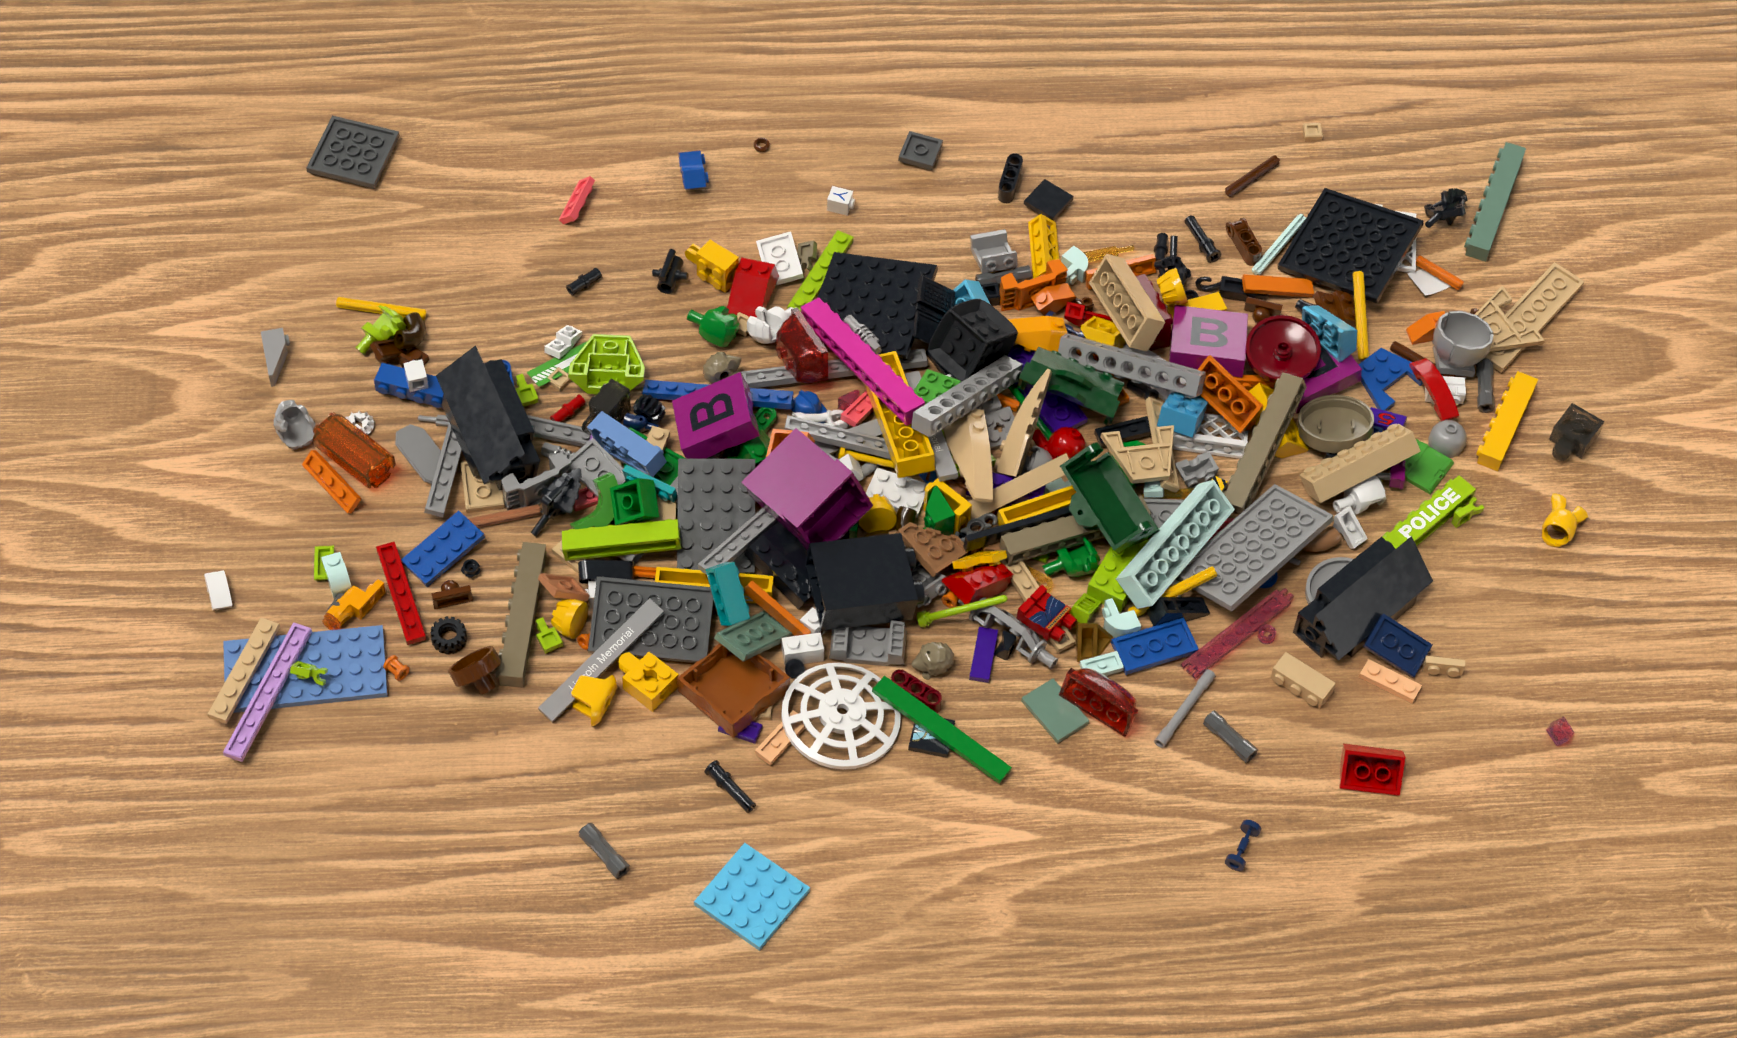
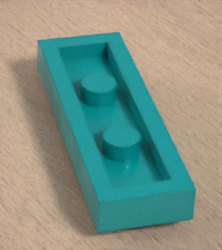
(662, 489)

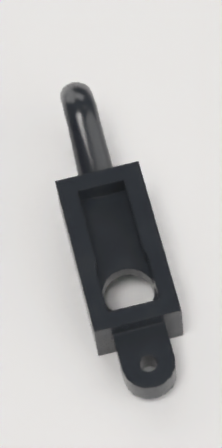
(1228, 288)

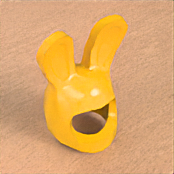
(1562, 520)

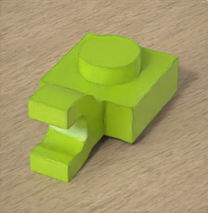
(526, 392)
(1465, 513)
(547, 637)
(305, 670)

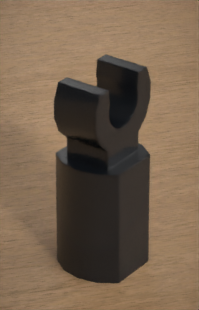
(1142, 390)

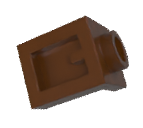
(414, 354)

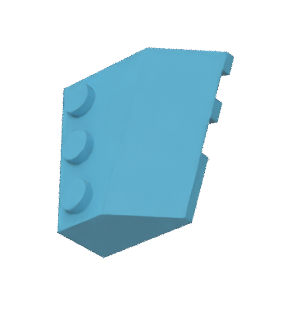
(1334, 334)

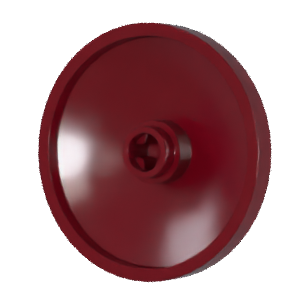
(1282, 346)

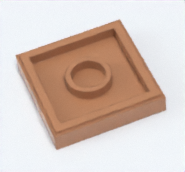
(563, 587)

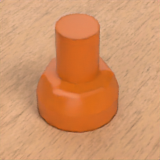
(583, 641)

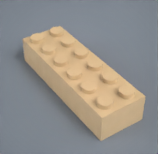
(1127, 302)
(1359, 462)

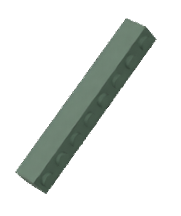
(1495, 202)

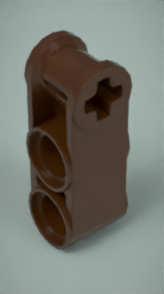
(1244, 241)

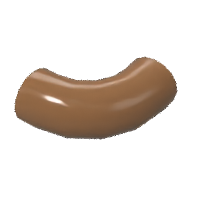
(1324, 541)

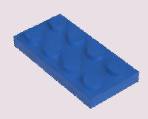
(442, 548)
(1155, 646)

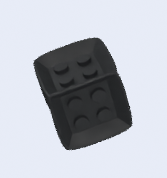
(971, 338)

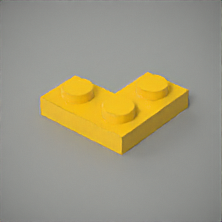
(979, 559)

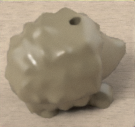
(720, 367)
(933, 659)

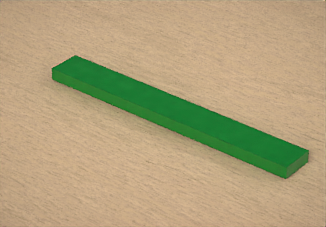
(941, 729)

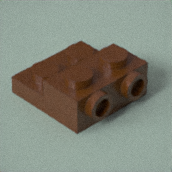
(1338, 304)

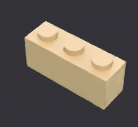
(1302, 680)

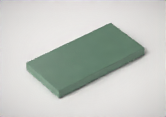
(752, 636)

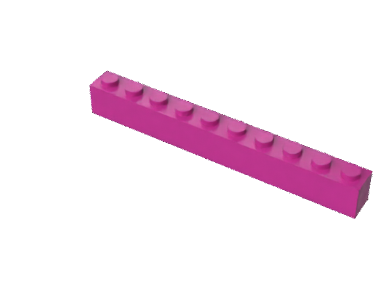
(862, 360)

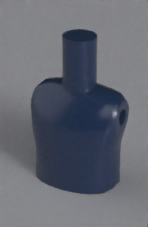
(638, 423)

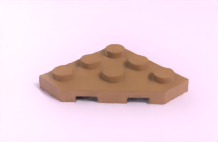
(932, 548)

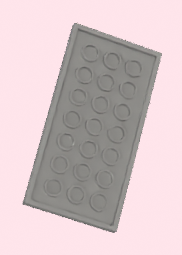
(1256, 545)

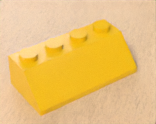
(1291, 441)

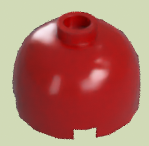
(1066, 441)

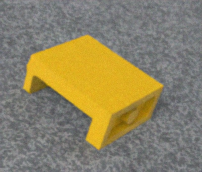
(958, 504)

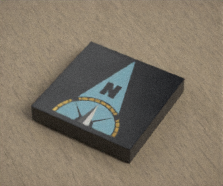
(925, 743)

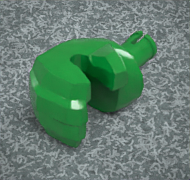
(716, 325)
(1075, 563)

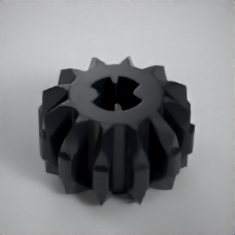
(649, 408)

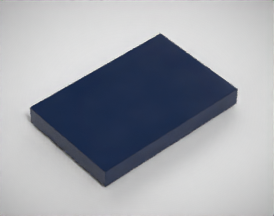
(1397, 645)

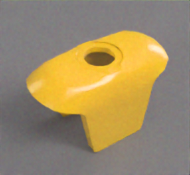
(593, 696)

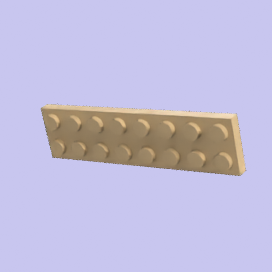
(1537, 308)

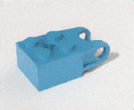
(1183, 413)

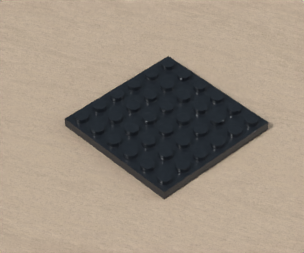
(1350, 237)
(878, 295)

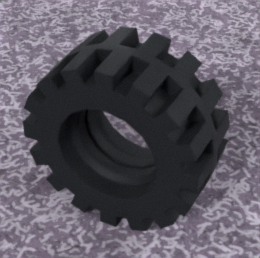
(451, 644)

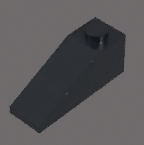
(1174, 608)

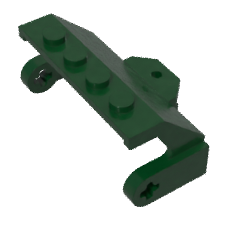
(1074, 382)
(1107, 499)

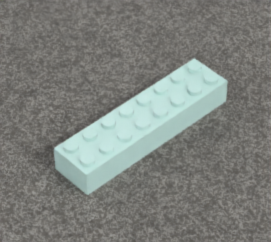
(1175, 544)

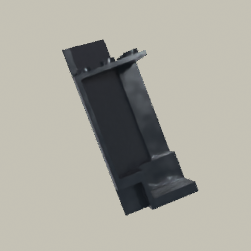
(488, 419)
(1358, 594)

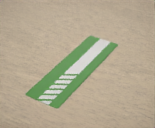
(540, 373)

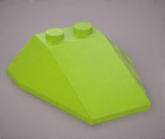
(604, 359)

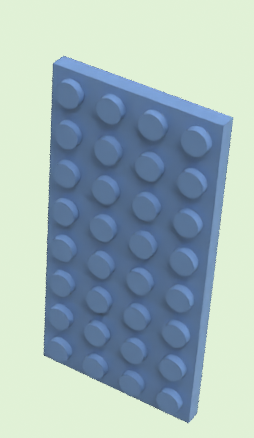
(350, 655)

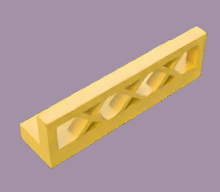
(1040, 244)

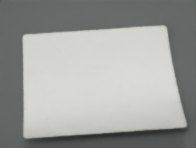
(1427, 282)

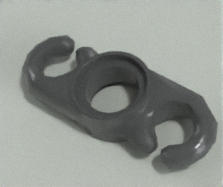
(980, 521)

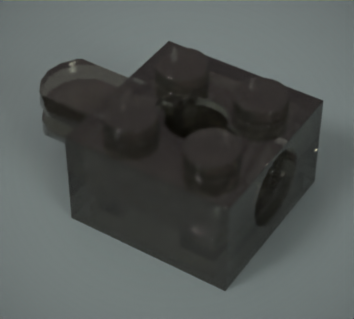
(612, 400)
(1575, 433)

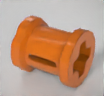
(950, 599)
(396, 667)

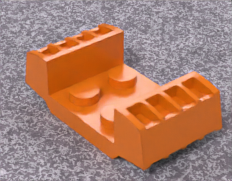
(1018, 295)

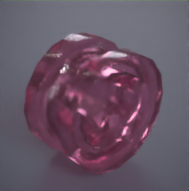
(1266, 628)

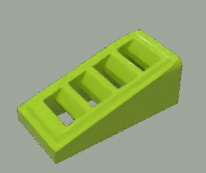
(1085, 608)

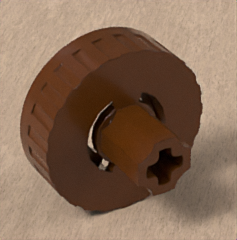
(476, 669)

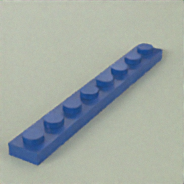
(760, 397)

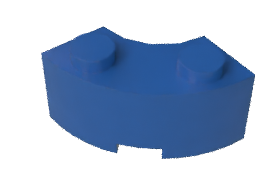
(692, 169)

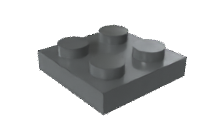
(920, 150)

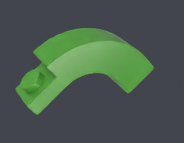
(603, 512)

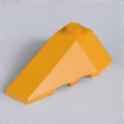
(1039, 332)

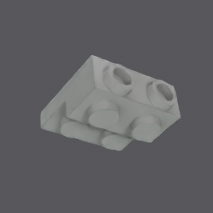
(932, 585)

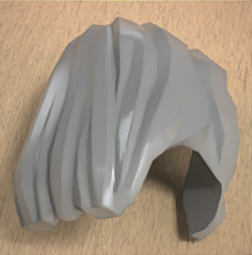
(294, 424)

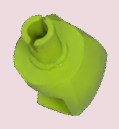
(382, 329)

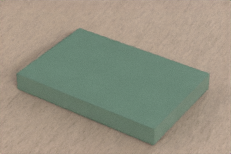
(1054, 712)

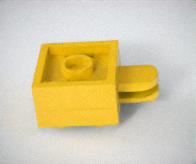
(714, 264)
(640, 679)

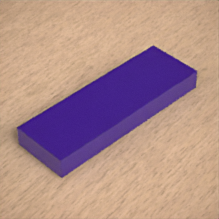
(983, 654)

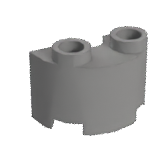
(1197, 470)

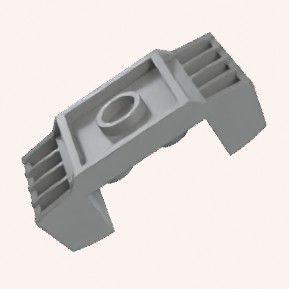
(530, 491)
(869, 644)

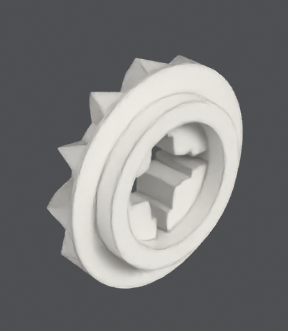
(367, 421)

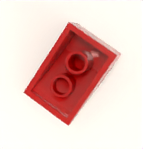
(752, 286)

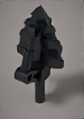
(1450, 206)
(1172, 262)
(559, 498)

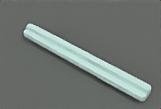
(1278, 245)

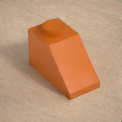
(1053, 298)
(1424, 328)

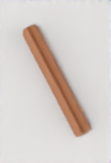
(506, 516)

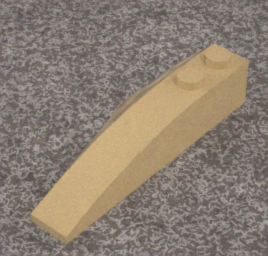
(1020, 435)
(971, 451)

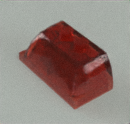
(802, 349)
(1100, 698)

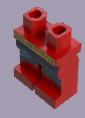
(1046, 615)

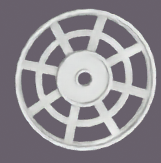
(838, 722)

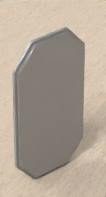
(419, 451)

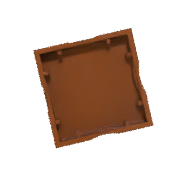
(733, 689)

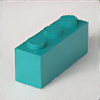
(728, 593)

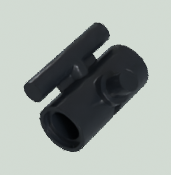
(670, 273)

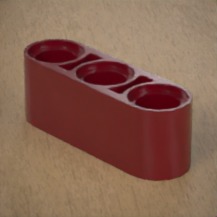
(912, 684)

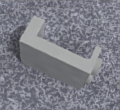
(993, 251)

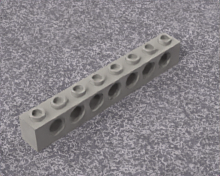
(1193, 377)
(966, 396)

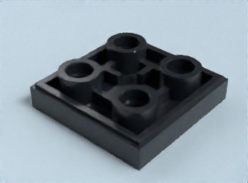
(1048, 200)

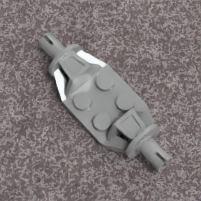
(1028, 636)

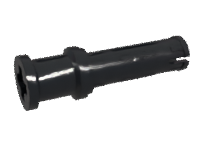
(1205, 244)
(724, 780)

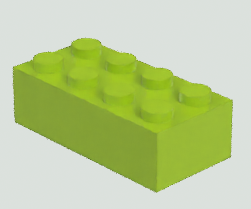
(1104, 582)

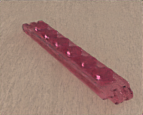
(1237, 632)

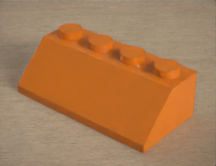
(1229, 396)

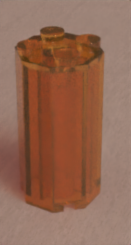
(353, 450)

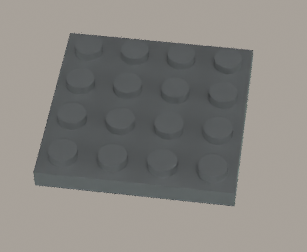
(353, 152)

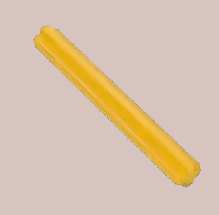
(369, 306)
(1360, 315)
(1183, 587)

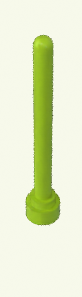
(925, 618)

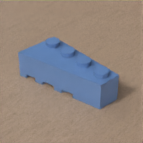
(626, 445)

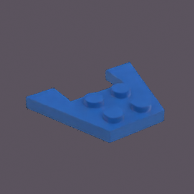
(1381, 372)

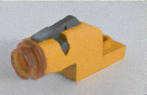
(352, 603)

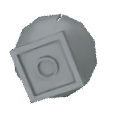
(1460, 342)

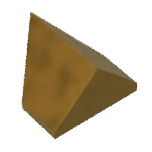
(1091, 640)

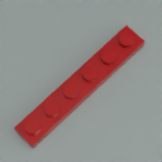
(401, 593)

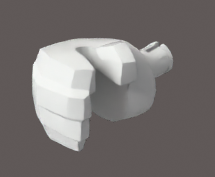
(765, 326)
(1362, 495)

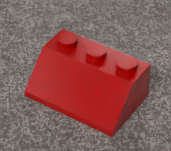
(979, 582)
(1371, 769)

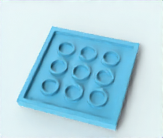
(752, 896)

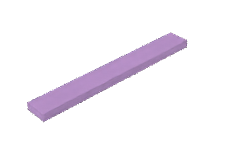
(267, 692)

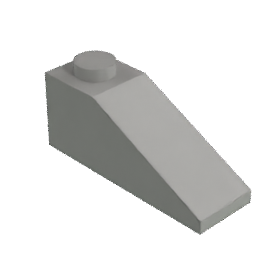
(275, 351)

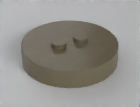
(1335, 423)

